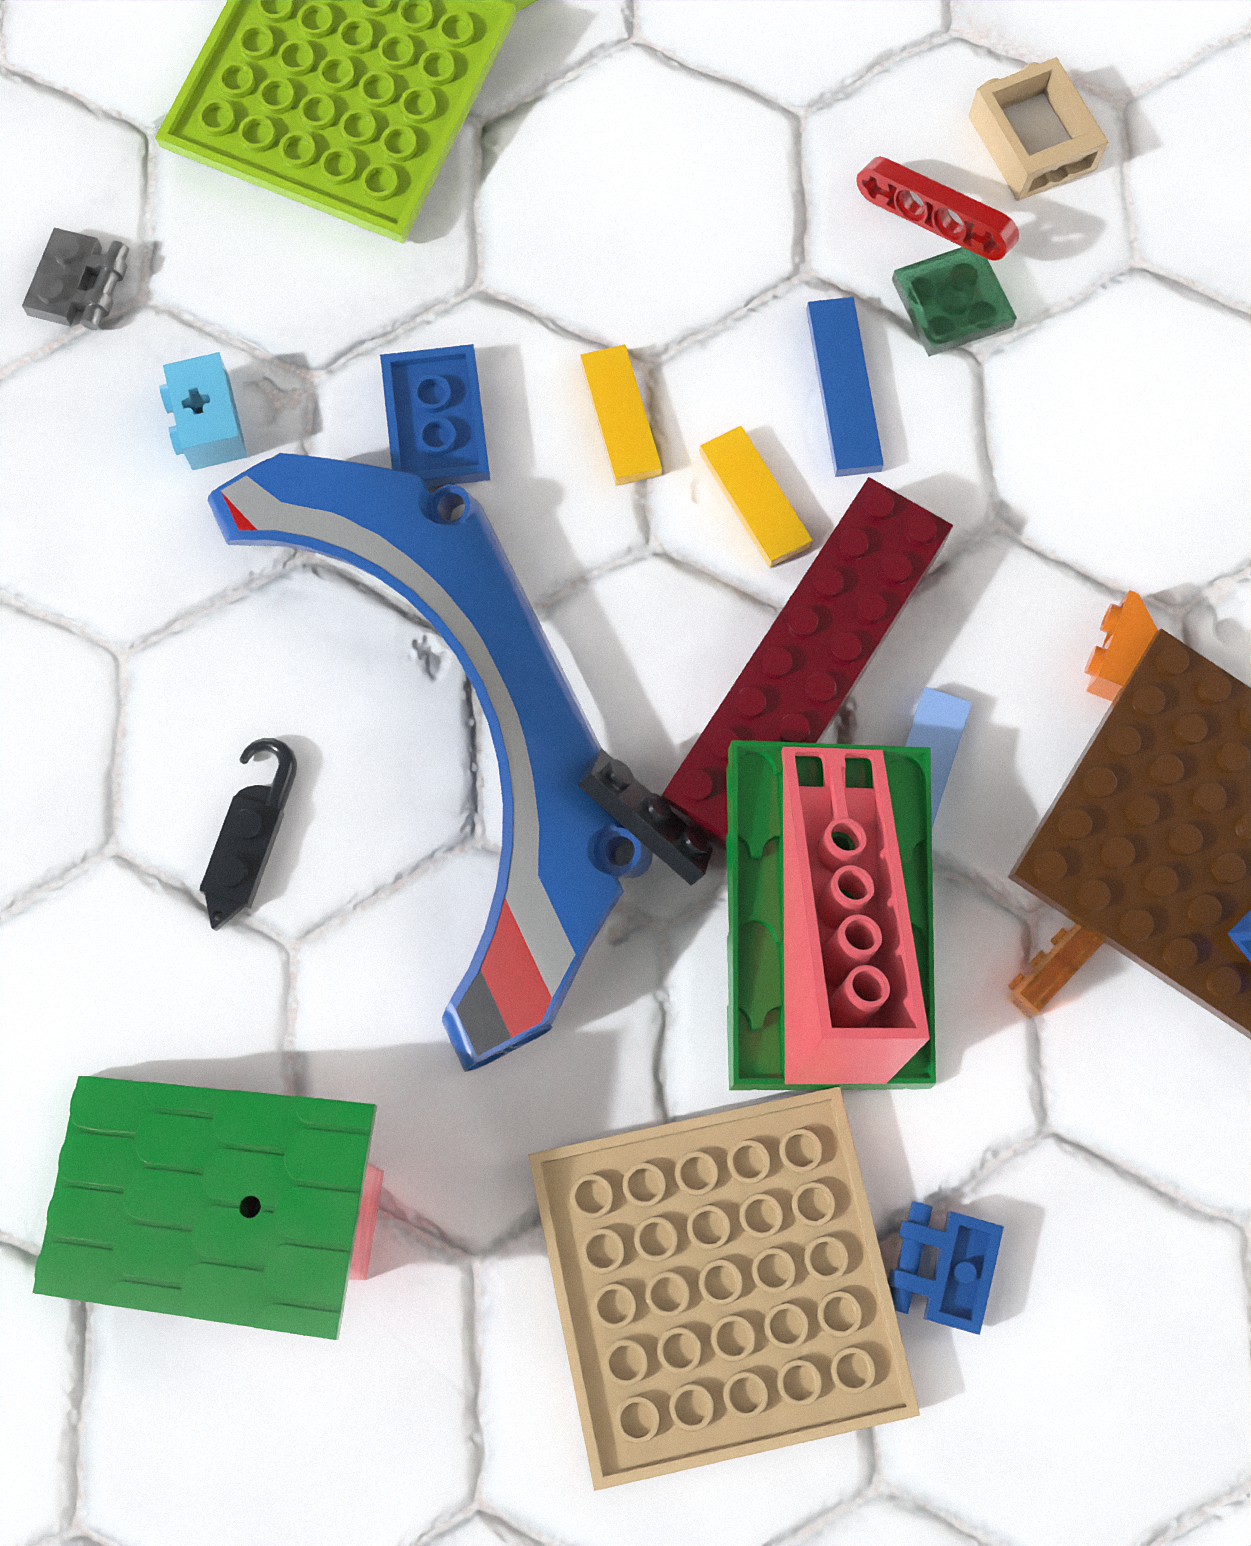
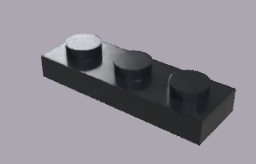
(646, 816)

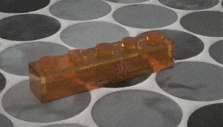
(1052, 969)

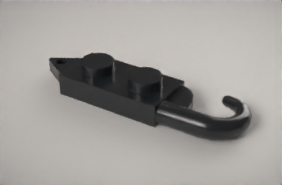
(247, 836)

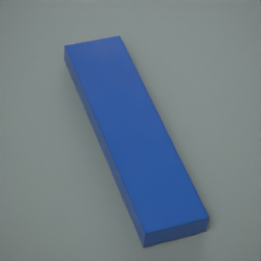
(844, 387)

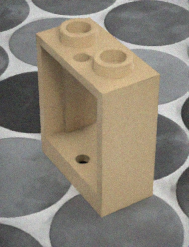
(1052, 166)

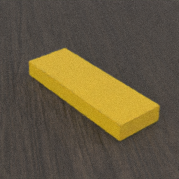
(620, 415)
(755, 496)

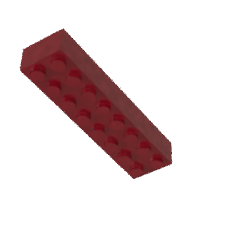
(815, 645)

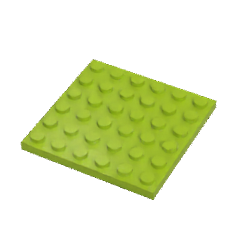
(338, 99)

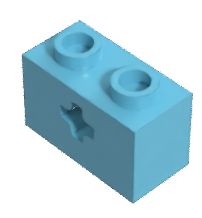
(197, 387)

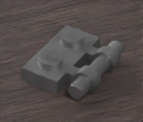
(64, 274)

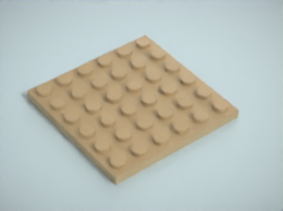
(720, 1288)

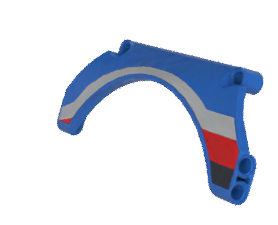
(556, 840)

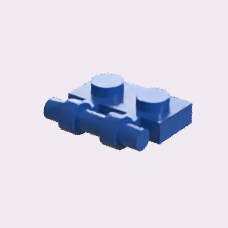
(961, 1271)

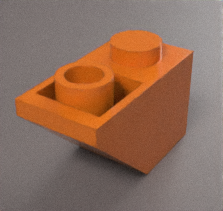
(1127, 637)

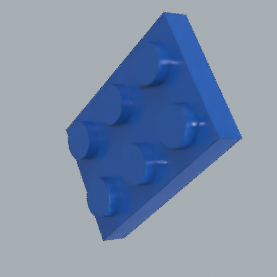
(435, 415)

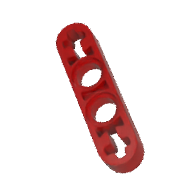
(983, 227)

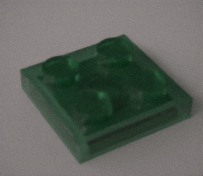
(953, 299)

